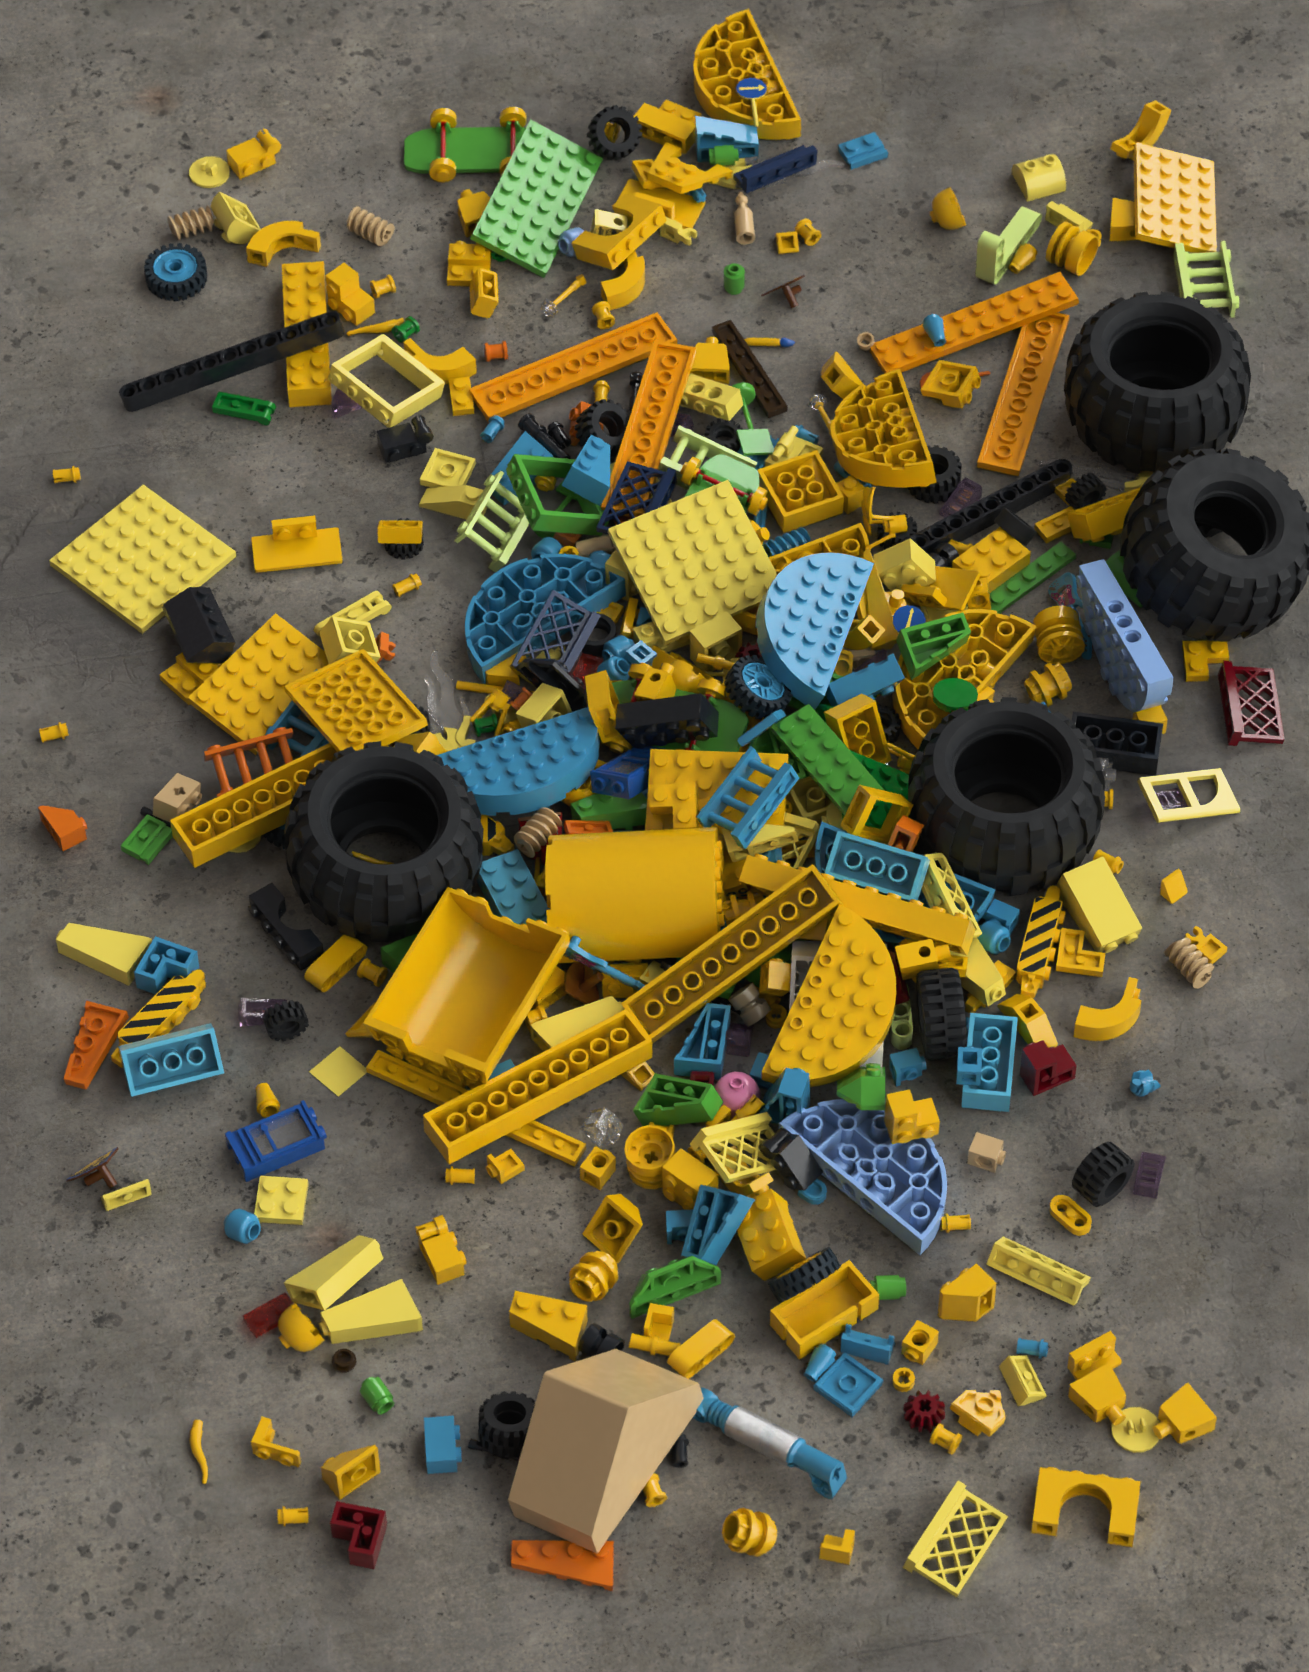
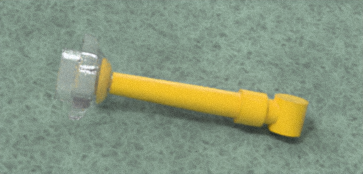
(549, 308)
(817, 402)

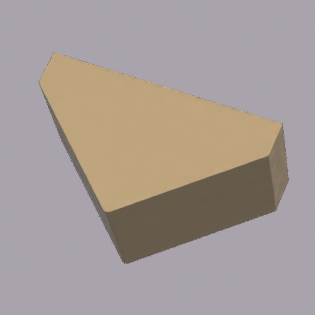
(597, 1443)

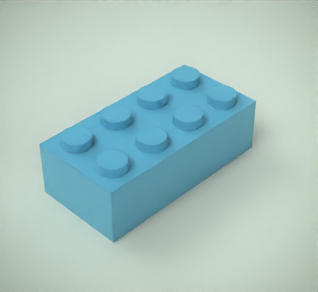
(877, 866)
(511, 888)
(997, 1039)
(171, 1059)

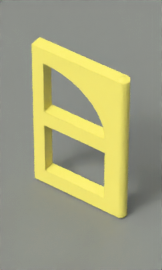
(1222, 804)

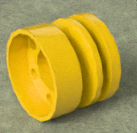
(1072, 248)
(1058, 635)
(646, 1153)

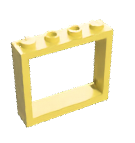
(400, 360)

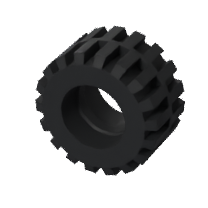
(626, 121)
(609, 415)
(949, 477)
(1103, 1174)
(494, 1420)

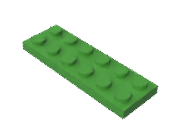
(823, 756)

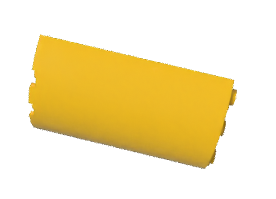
(636, 891)
(464, 988)

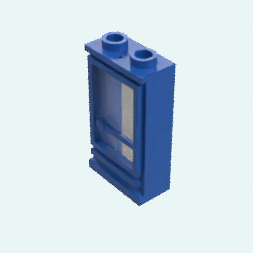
(623, 775)
(276, 1141)

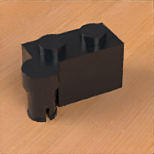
(403, 442)
(791, 1159)

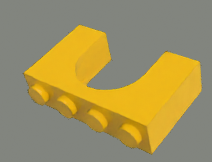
(609, 251)
(1117, 1494)

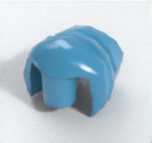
(1143, 1083)

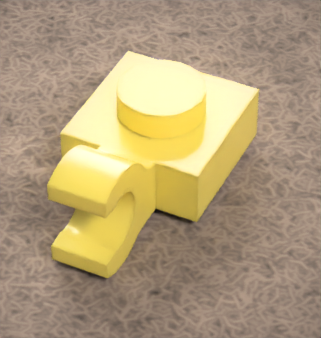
(673, 231)

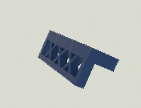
(776, 168)

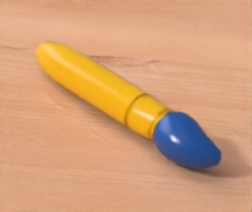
(783, 342)

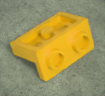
(615, 988)
(1094, 1355)

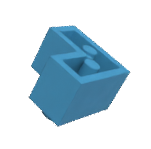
(162, 961)

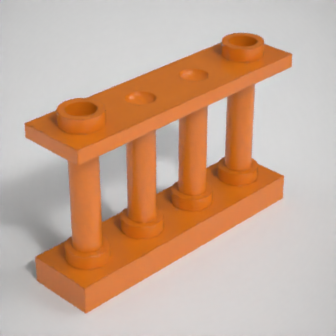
(216, 752)

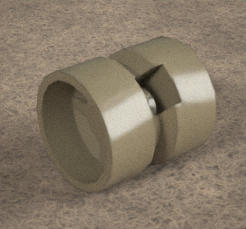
(749, 1004)

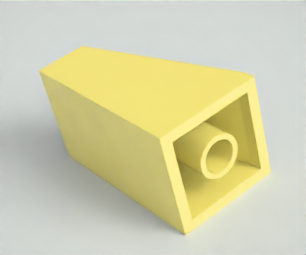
(1099, 905)

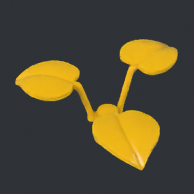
(891, 524)

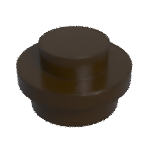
(344, 1361)

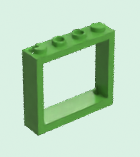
(551, 521)

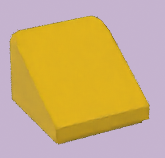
(787, 242)
(1173, 886)
(639, 1076)

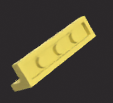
(940, 895)
(1037, 1270)

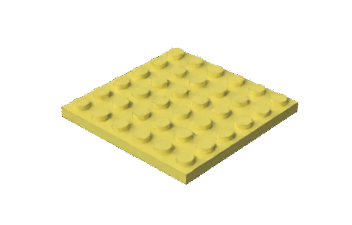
(142, 558)
(694, 560)

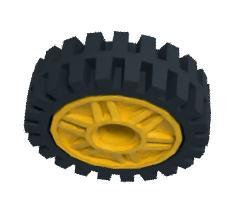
(804, 1274)

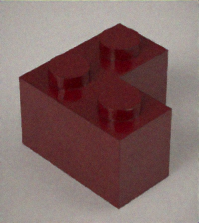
(1046, 1067)
(362, 1527)

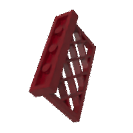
(1232, 709)

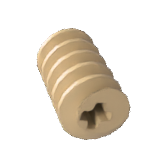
(191, 223)
(369, 227)
(537, 831)
(1190, 962)

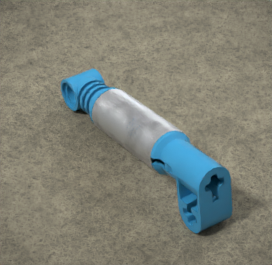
(764, 1436)

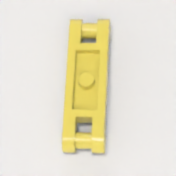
(360, 610)

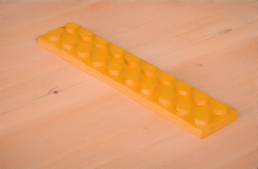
(976, 323)
(571, 367)
(1022, 395)
(652, 416)

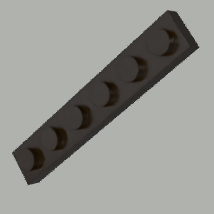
(750, 369)

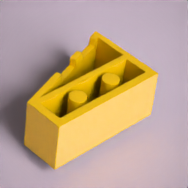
(550, 1321)

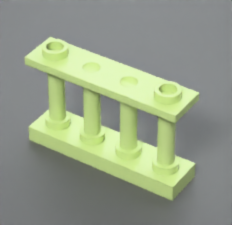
(1185, 273)
(699, 444)
(509, 539)

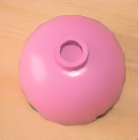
(736, 1090)

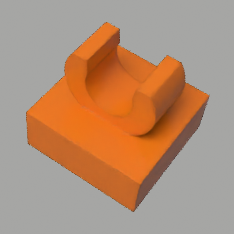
(385, 647)

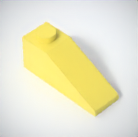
(452, 500)
(767, 839)

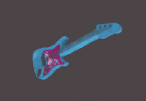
(1065, 593)
(578, 954)

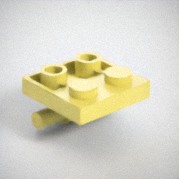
(790, 447)

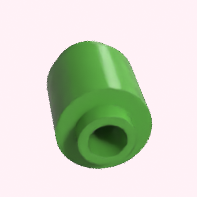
(723, 155)
(734, 278)
(889, 1286)
(377, 1395)

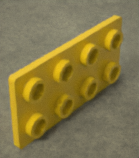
(675, 205)
(296, 545)
(949, 591)

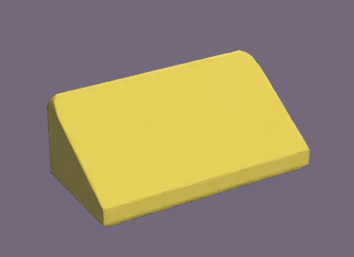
(126, 1195)
(1022, 1380)

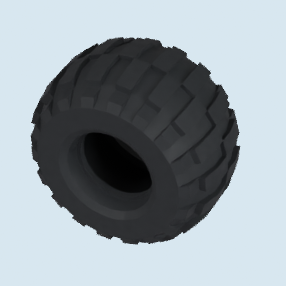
(1163, 345)
(1189, 577)
(1017, 752)
(373, 794)

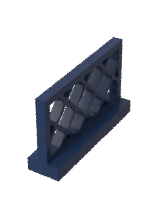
(660, 498)
(578, 638)

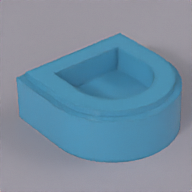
(815, 1193)

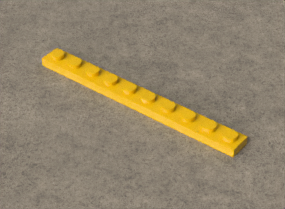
(441, 1091)

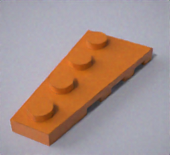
(96, 1036)
(565, 1561)

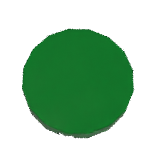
(954, 694)

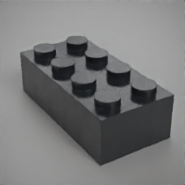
(667, 720)
(1125, 742)

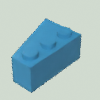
(716, 132)
(524, 446)
(591, 471)
(870, 681)
(706, 1044)
(787, 1095)
(714, 1223)

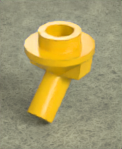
(545, 483)

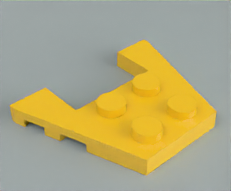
(679, 176)

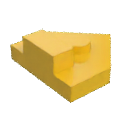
(979, 1411)

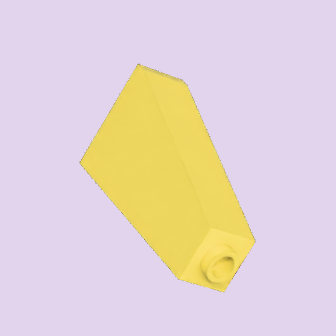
(103, 950)
(982, 975)
(565, 1025)
(334, 1273)
(372, 1315)

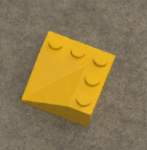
(801, 491)

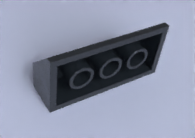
(199, 626)

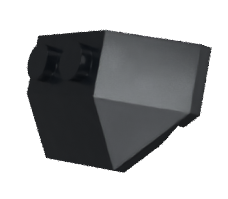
(556, 675)

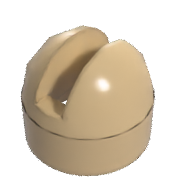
(867, 338)

